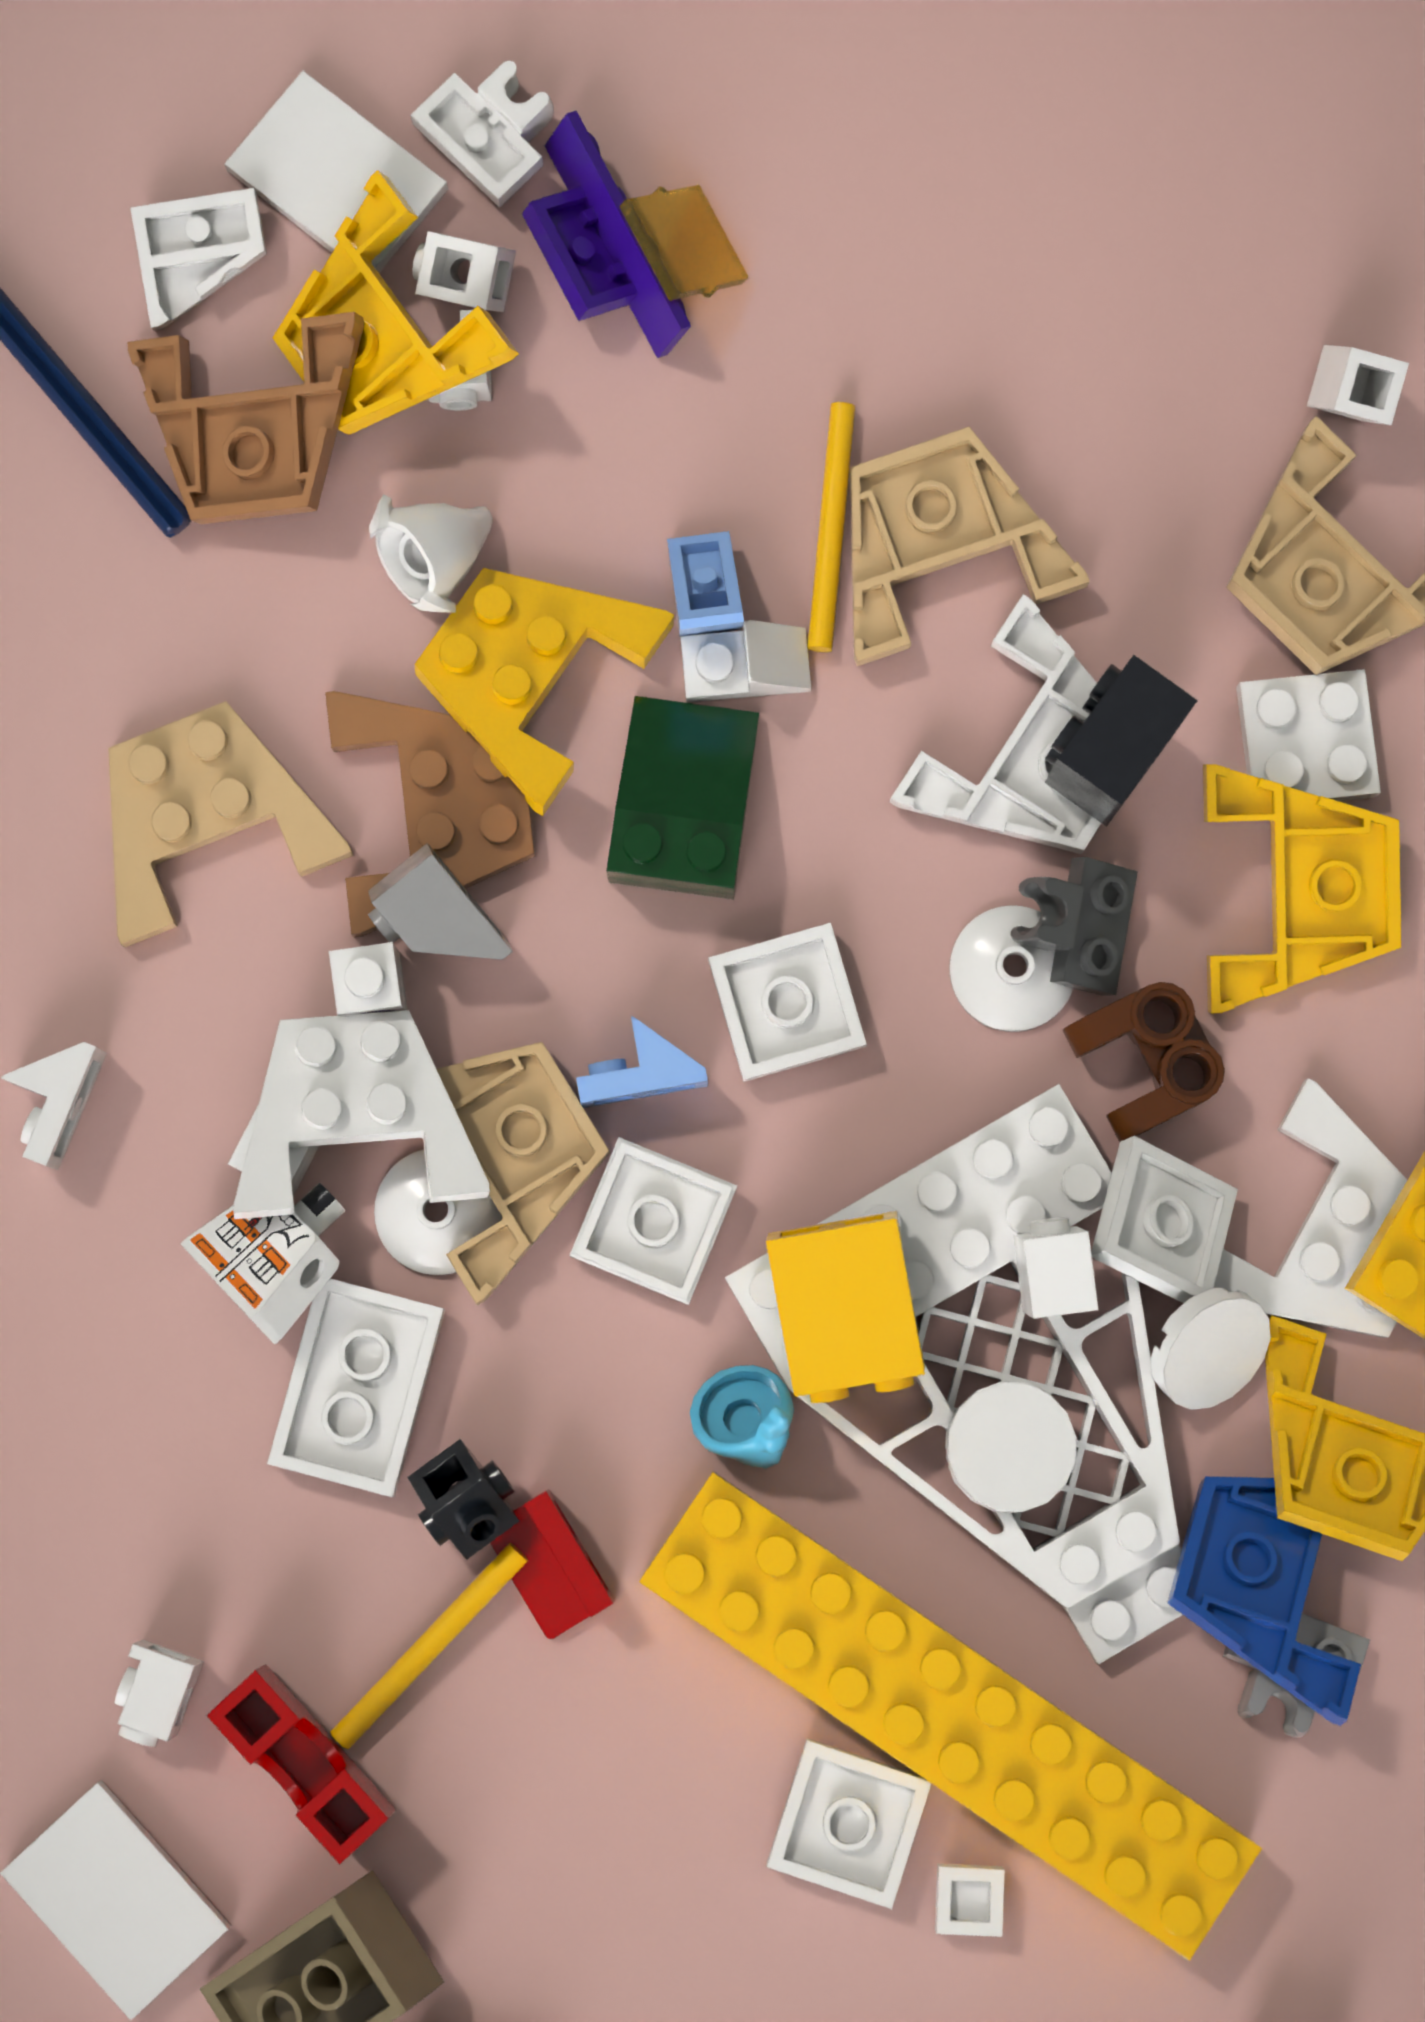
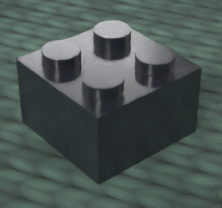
(1126, 731)

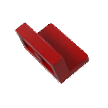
(559, 1577)

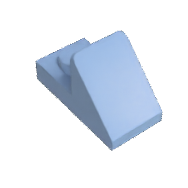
(705, 584)
(660, 1071)

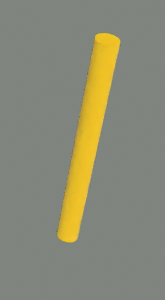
(831, 527)
(428, 1646)

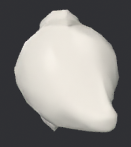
(436, 538)

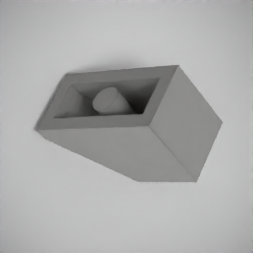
(433, 911)

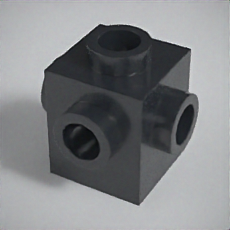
(473, 1508)

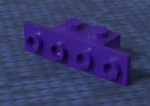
(593, 244)

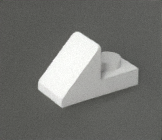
(746, 663)
(67, 1083)

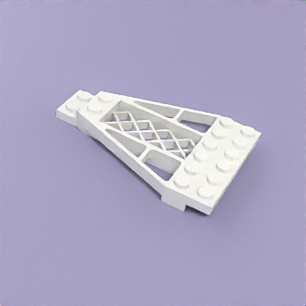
(955, 1231)

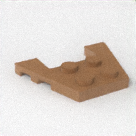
(257, 447)
(449, 793)

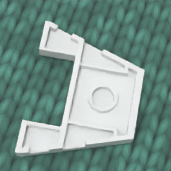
(1014, 791)
(353, 1084)
(1336, 1229)

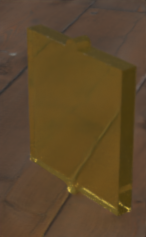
(683, 242)

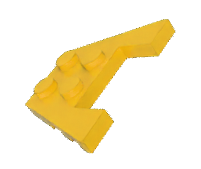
(394, 358)
(508, 651)
(1330, 886)
(1337, 1464)

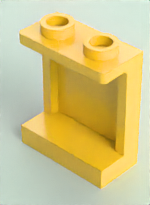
(845, 1306)

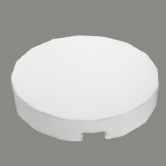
(1211, 1348)
(1010, 1447)

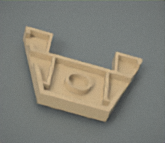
(934, 511)
(1312, 576)
(194, 788)
(531, 1147)

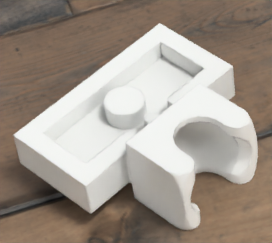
(487, 130)

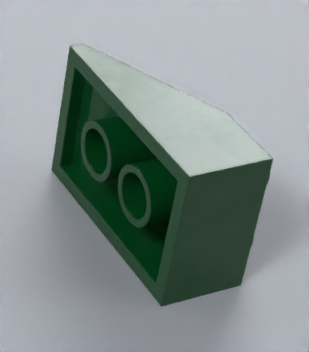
(682, 797)

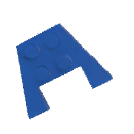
(1247, 1587)

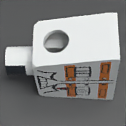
(270, 1262)

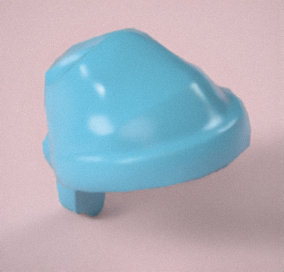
(744, 1415)

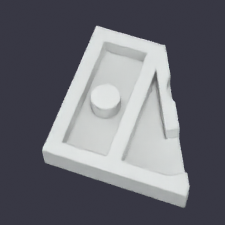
(194, 249)

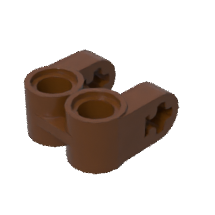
(1158, 1052)

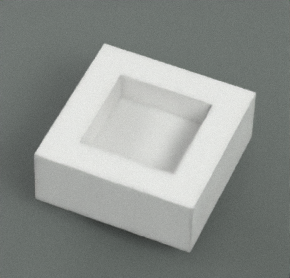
(969, 1900)

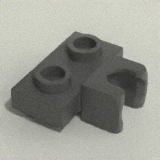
(1082, 923)

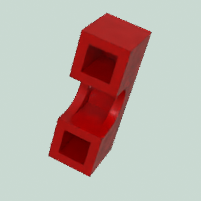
(314, 1771)

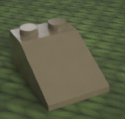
(334, 1965)

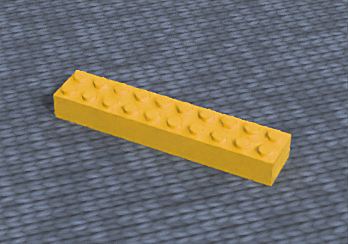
(951, 1715)

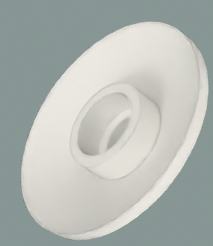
(986, 988)
(408, 1232)

